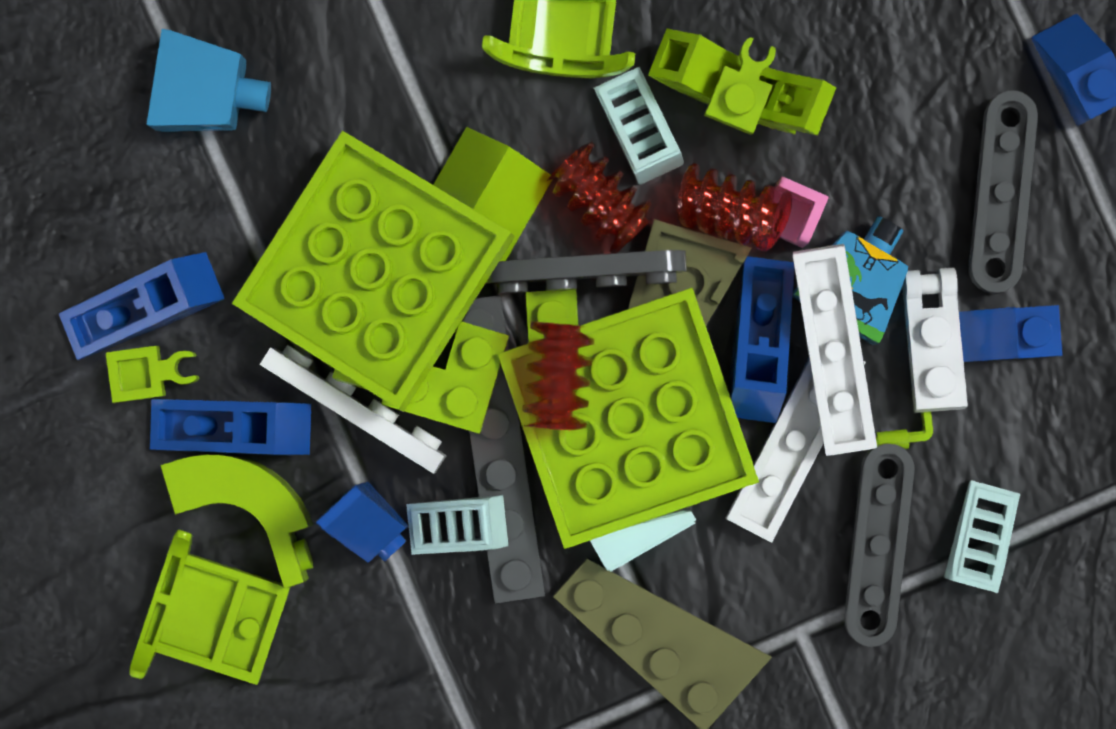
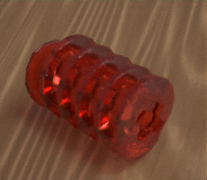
(601, 197)
(732, 211)
(558, 376)

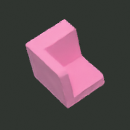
(805, 211)

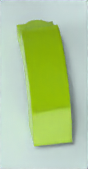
(695, 64)
(257, 489)

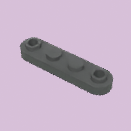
(1003, 192)
(607, 269)
(879, 545)

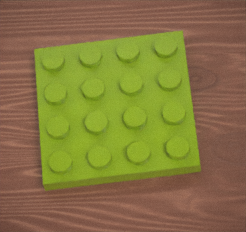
(373, 270)
(655, 420)

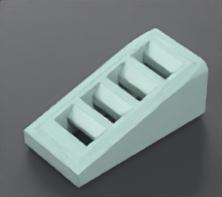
(657, 163)
(491, 522)
(633, 541)
(996, 560)

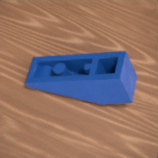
(142, 304)
(761, 339)
(230, 426)
(365, 523)

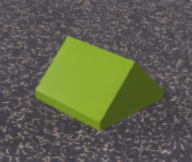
(494, 182)

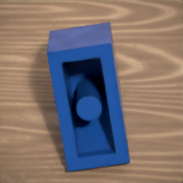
(1079, 67)

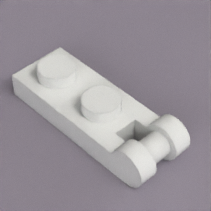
(934, 342)

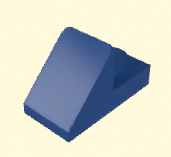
(1010, 333)

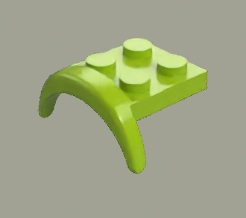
(561, 39)
(210, 616)

